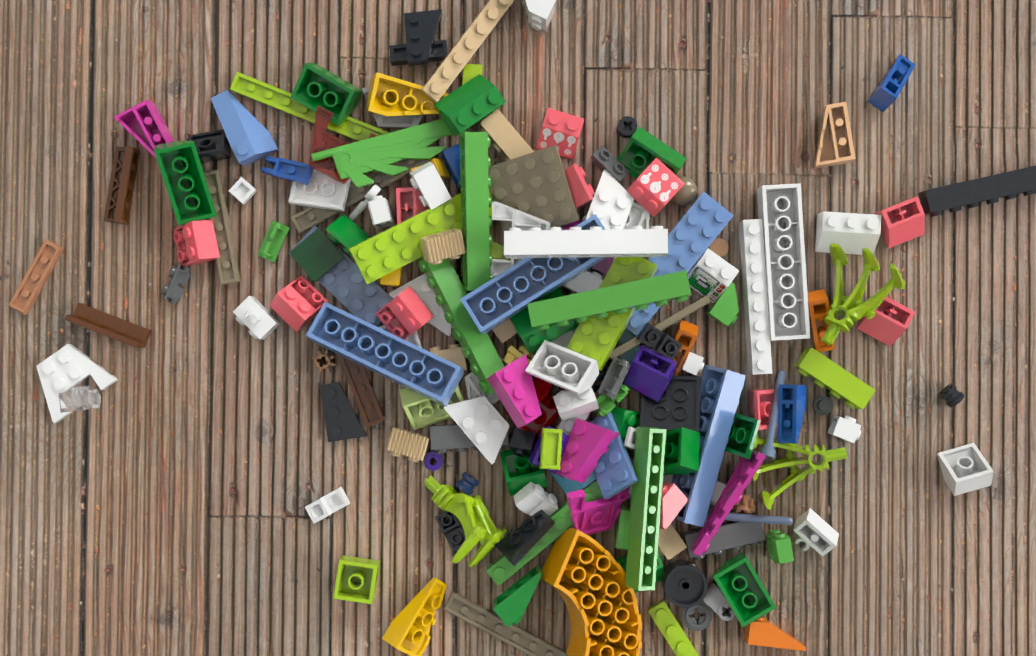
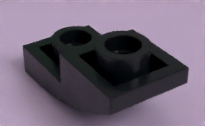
(659, 341)
(451, 529)

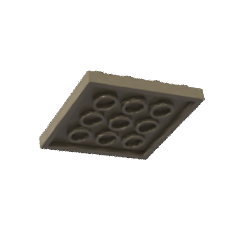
(534, 186)

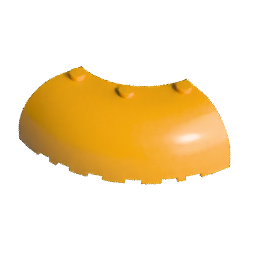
(598, 602)

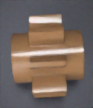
(328, 358)
(744, 506)

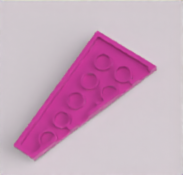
(730, 495)

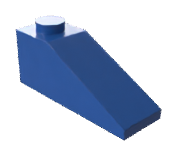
(891, 83)
(790, 412)

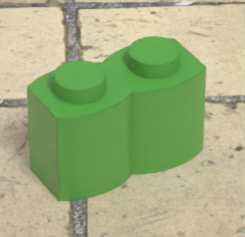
(779, 546)

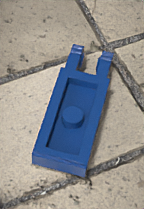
(288, 170)

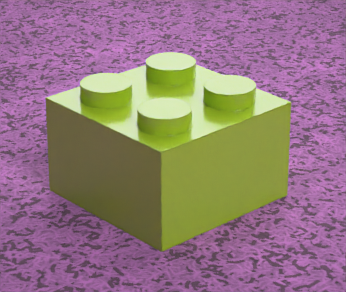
(357, 579)

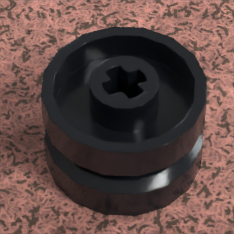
(682, 594)

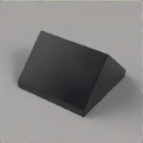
(211, 145)

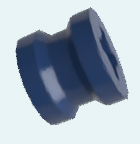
(467, 483)

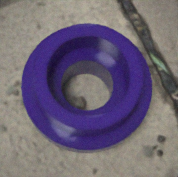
(437, 456)

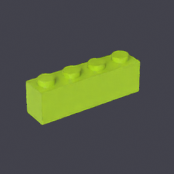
(835, 378)

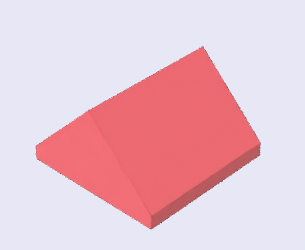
(760, 406)

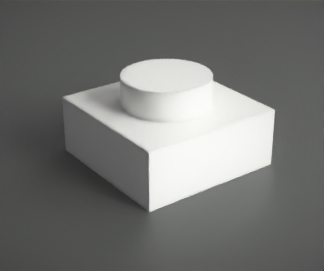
(242, 190)

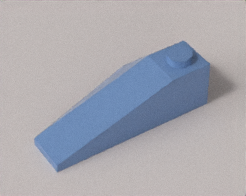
(244, 132)

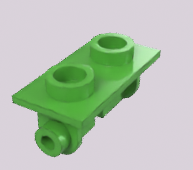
(273, 241)
(606, 404)

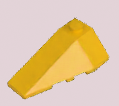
(397, 97)
(412, 625)

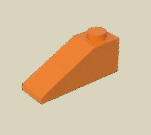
(818, 307)
(686, 334)
(764, 633)

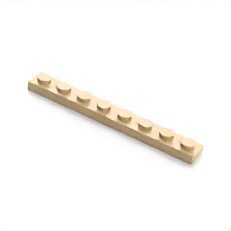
(465, 48)

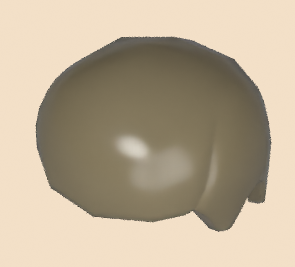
(686, 193)

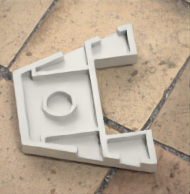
(519, 220)
(66, 370)

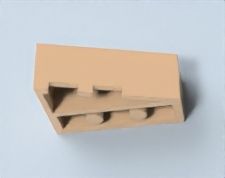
(835, 137)

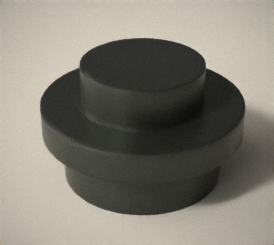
(822, 405)

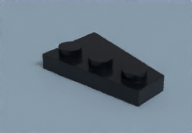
(420, 34)

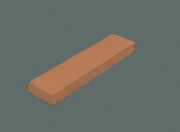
(36, 277)

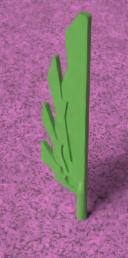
(381, 151)

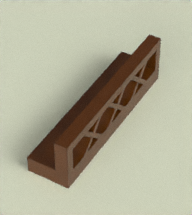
(125, 186)
(110, 325)

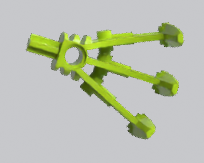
(853, 307)
(792, 462)
(473, 518)

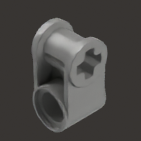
(716, 600)

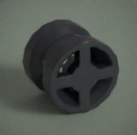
(624, 130)
(951, 395)

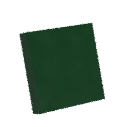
(316, 255)

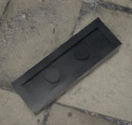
(398, 53)

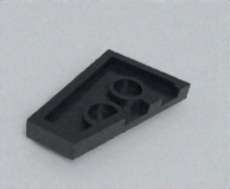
(339, 415)
(521, 540)

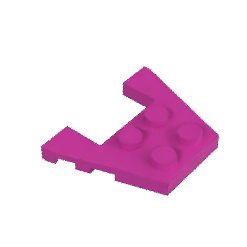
(594, 515)

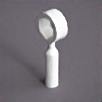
(363, 204)

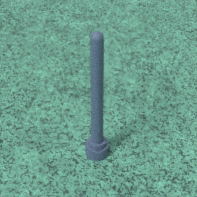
(768, 448)
(757, 518)

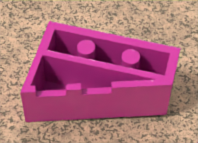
(145, 125)
(517, 391)
(584, 449)

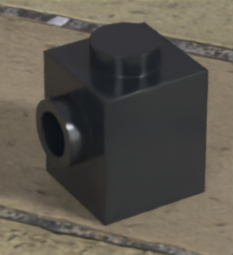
(522, 442)

